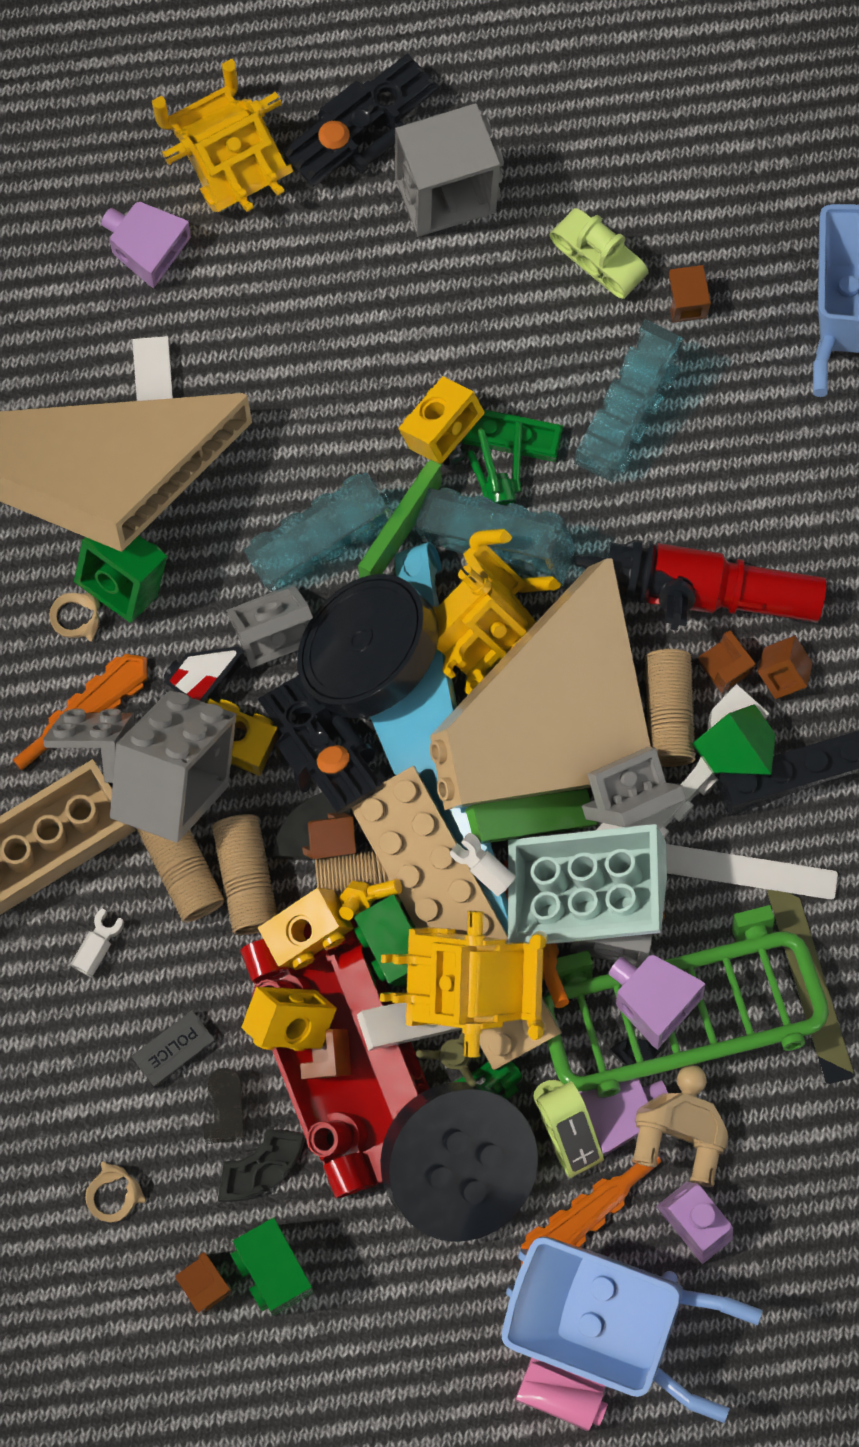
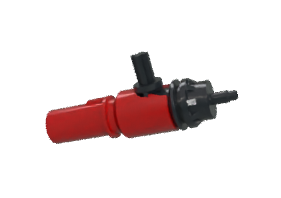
(706, 581)

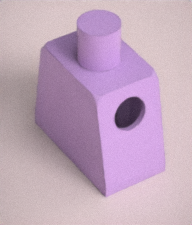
(146, 239)
(655, 996)
(615, 1115)
(697, 1220)

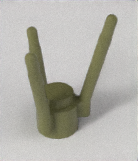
(452, 1057)

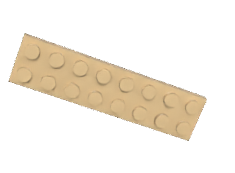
(437, 890)

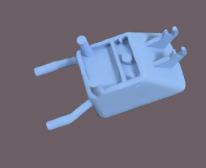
(837, 288)
(604, 1319)

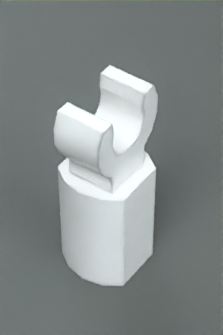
(483, 864)
(96, 945)

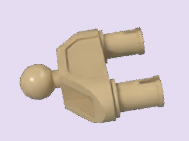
(684, 1118)

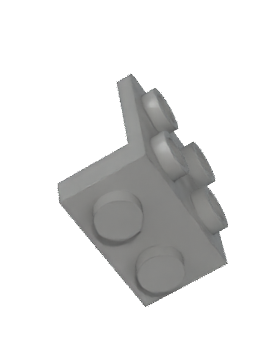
(91, 730)

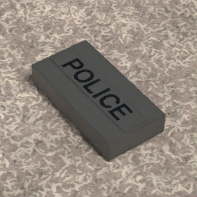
(173, 1049)

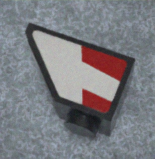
(204, 673)

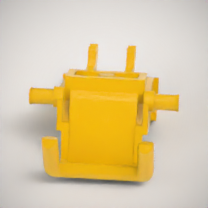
(226, 143)
(482, 613)
(471, 980)

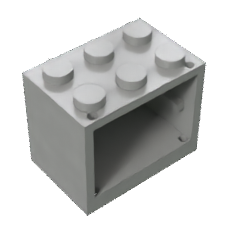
(448, 169)
(172, 765)

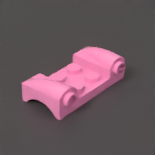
(562, 1395)

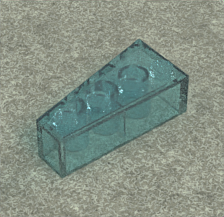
(630, 402)
(320, 532)
(537, 539)

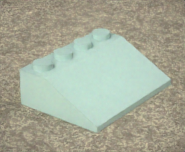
(587, 884)

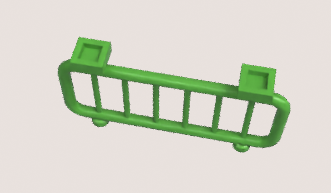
(752, 935)

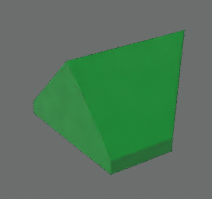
(738, 743)

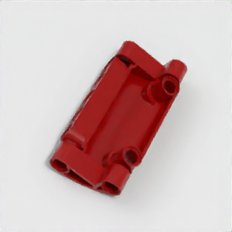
(382, 1080)

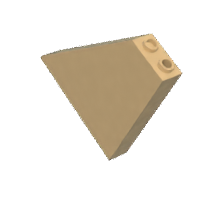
(113, 464)
(550, 705)

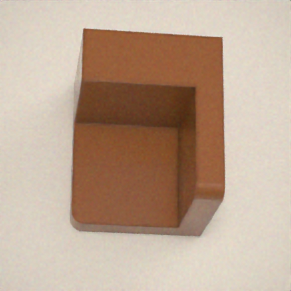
(689, 294)
(727, 663)
(785, 667)
(330, 836)
(332, 1059)
(203, 1284)

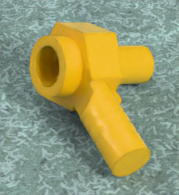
(360, 896)

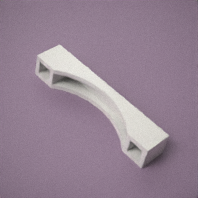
(701, 777)

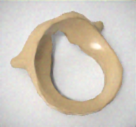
(84, 599)
(107, 1175)

